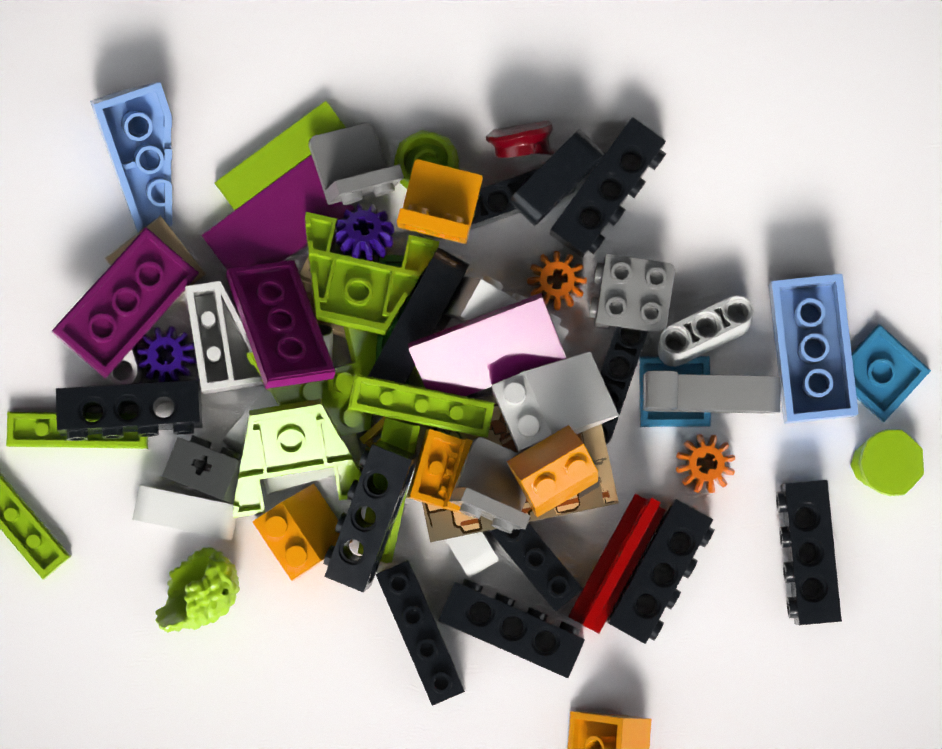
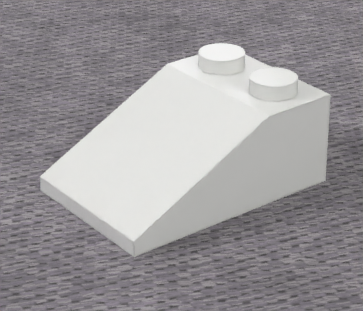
(552, 398)

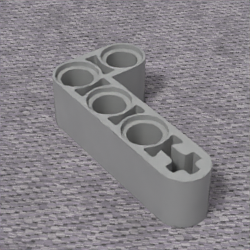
(710, 393)

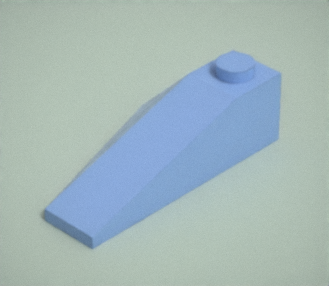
(138, 141)

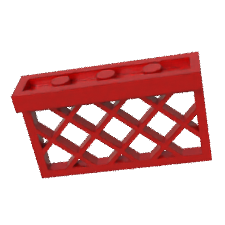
(617, 562)

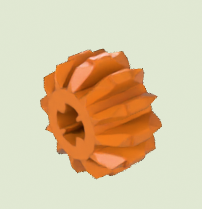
(547, 273)
(699, 453)

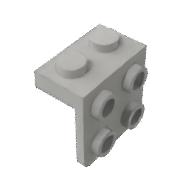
(352, 164)
(632, 293)
(489, 487)

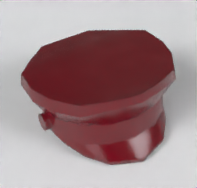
(522, 140)

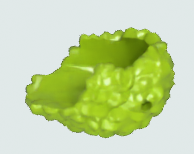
(199, 591)

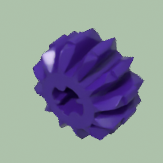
(364, 221)
(155, 358)

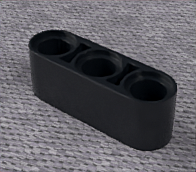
(557, 177)

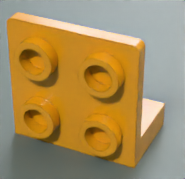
(440, 201)

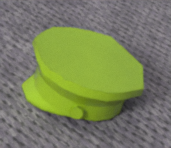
(426, 147)
(889, 462)

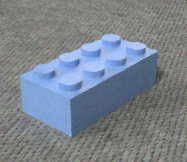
(813, 348)

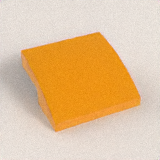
(438, 469)

